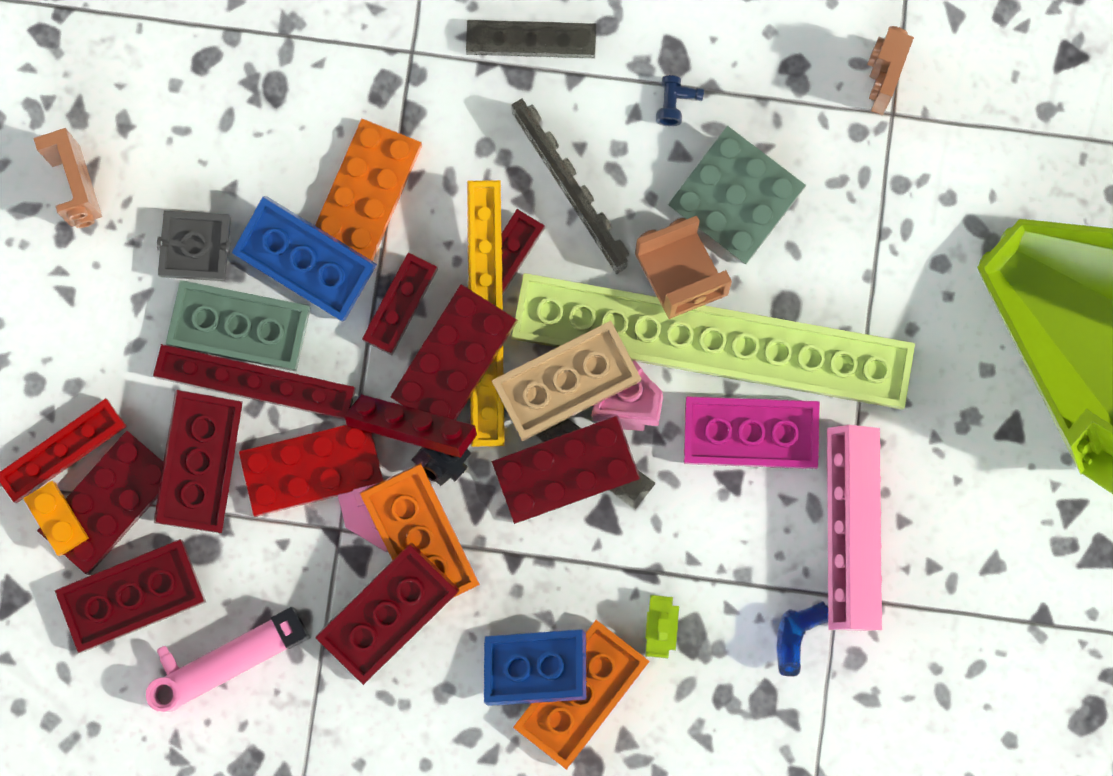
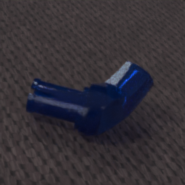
(791, 634)

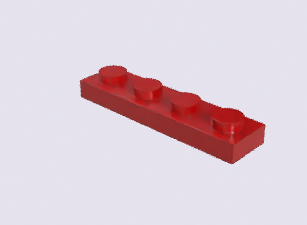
(61, 450)

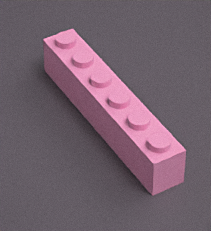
(854, 528)

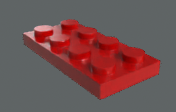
(309, 468)

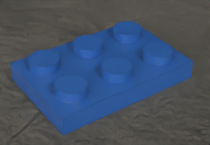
(535, 667)

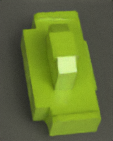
(661, 627)

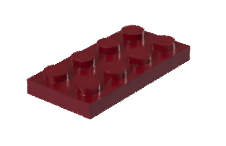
(455, 355)
(198, 462)
(566, 469)
(113, 499)
(130, 596)
(387, 613)

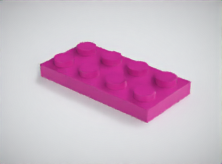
(751, 432)

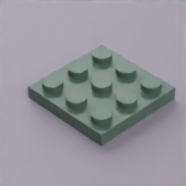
(737, 194)

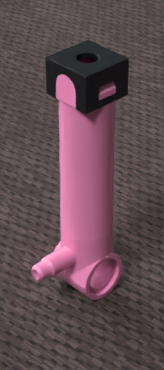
(227, 661)

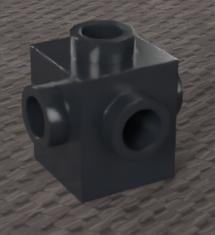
(441, 466)

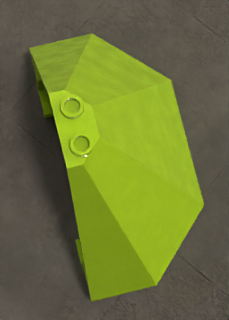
(1058, 308)

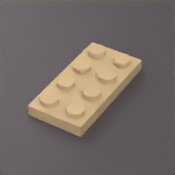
(566, 380)

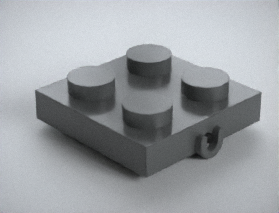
(194, 245)

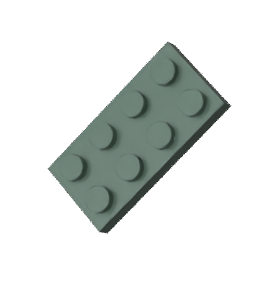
(238, 325)

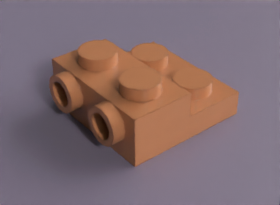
(887, 64)

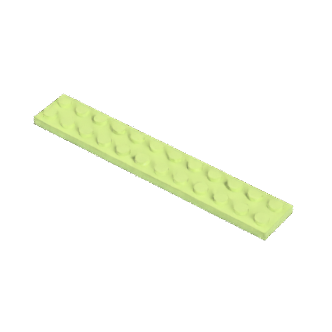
(720, 341)

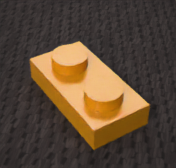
(56, 518)

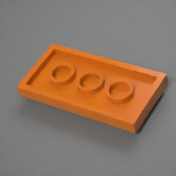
(368, 187)
(410, 511)
(567, 726)

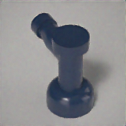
(669, 114)

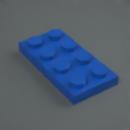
(304, 258)

